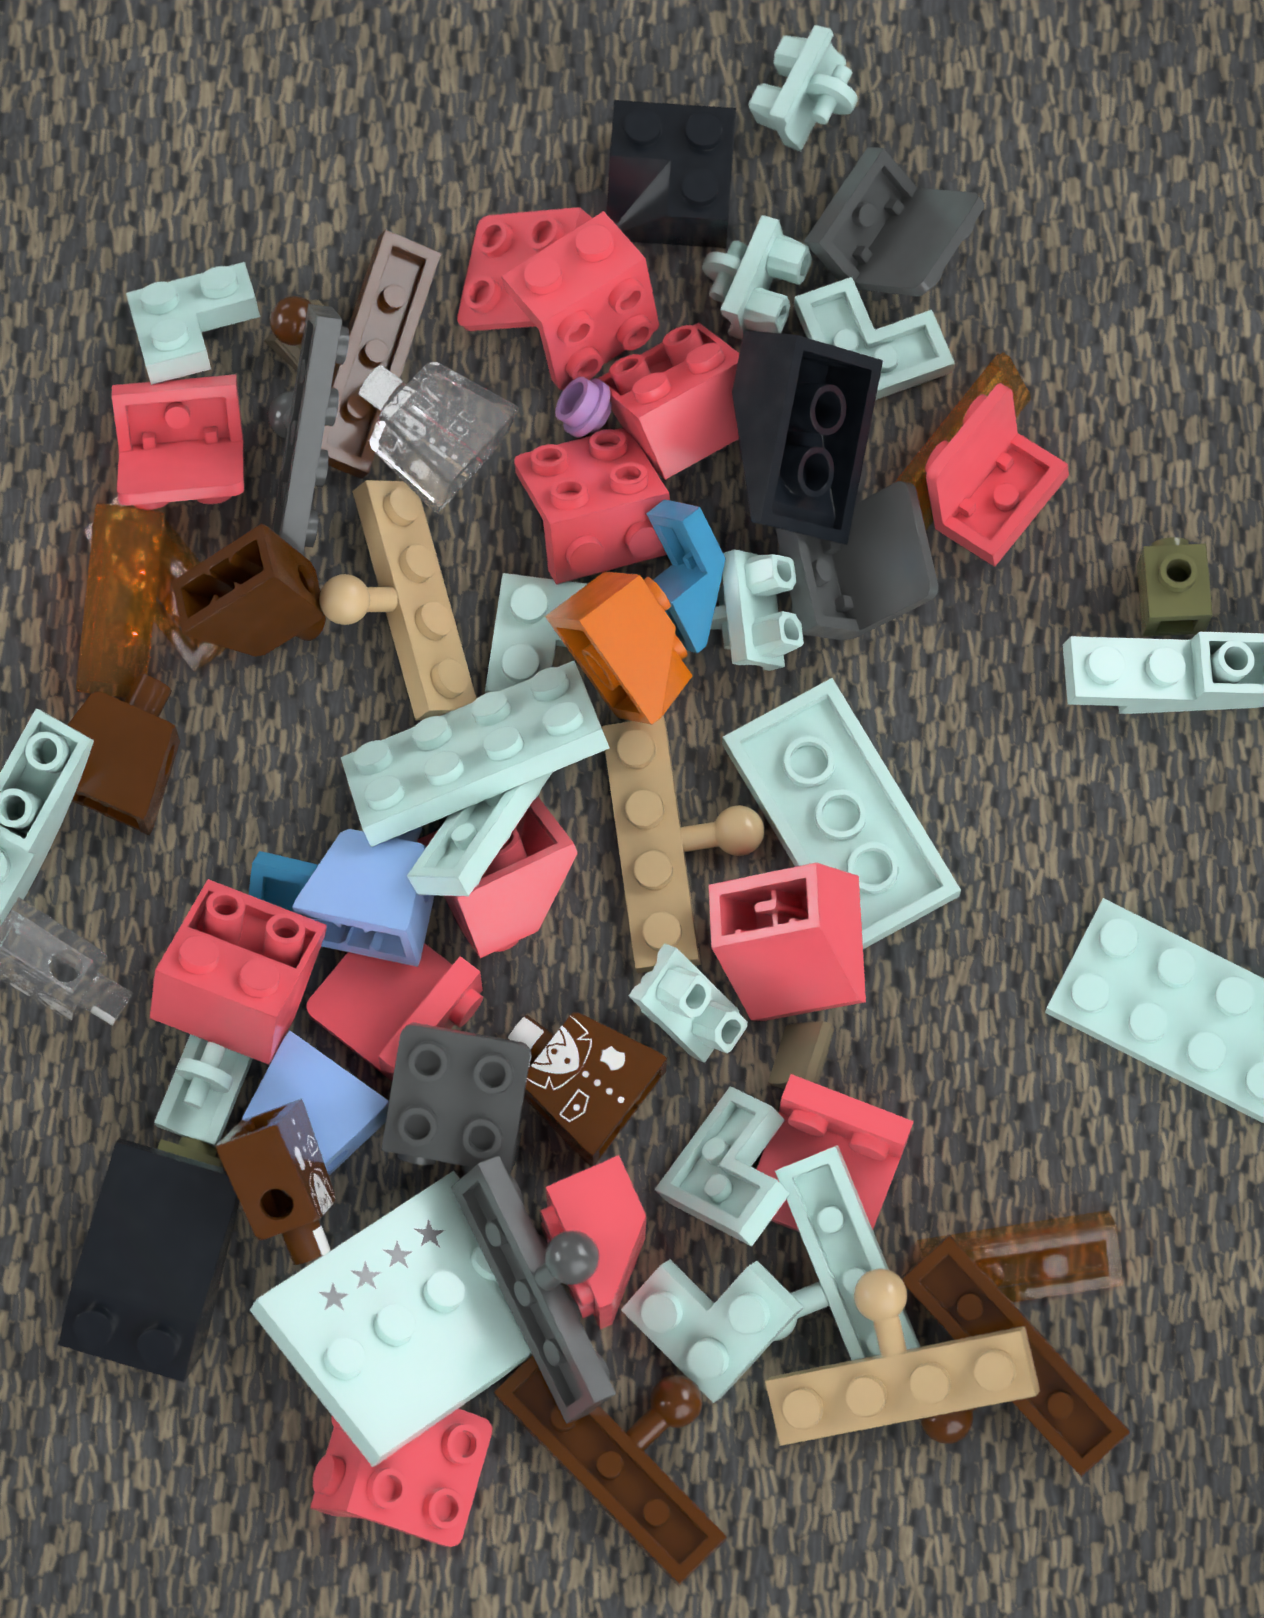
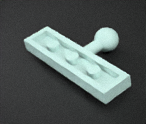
(471, 841)
(838, 1246)

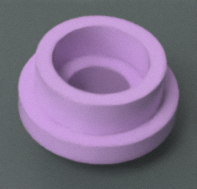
(584, 406)

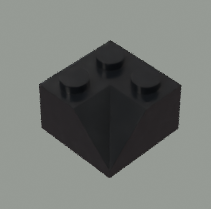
(671, 172)

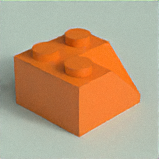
(625, 644)

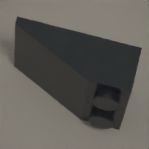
(803, 430)
(151, 1262)

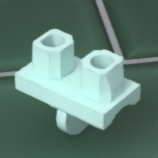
(811, 92)
(747, 272)
(750, 609)
(688, 1006)
(203, 1091)

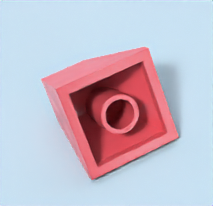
(516, 885)

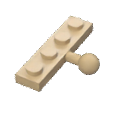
(410, 594)
(655, 843)
(900, 1381)

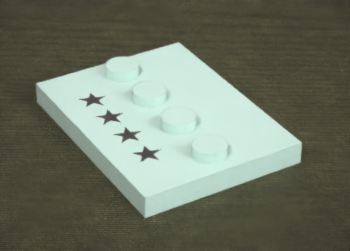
(397, 1323)

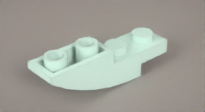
(1166, 674)
(35, 798)

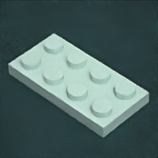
(473, 753)
(841, 807)
(1168, 1006)

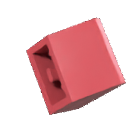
(677, 398)
(790, 940)
(236, 971)
(608, 1211)

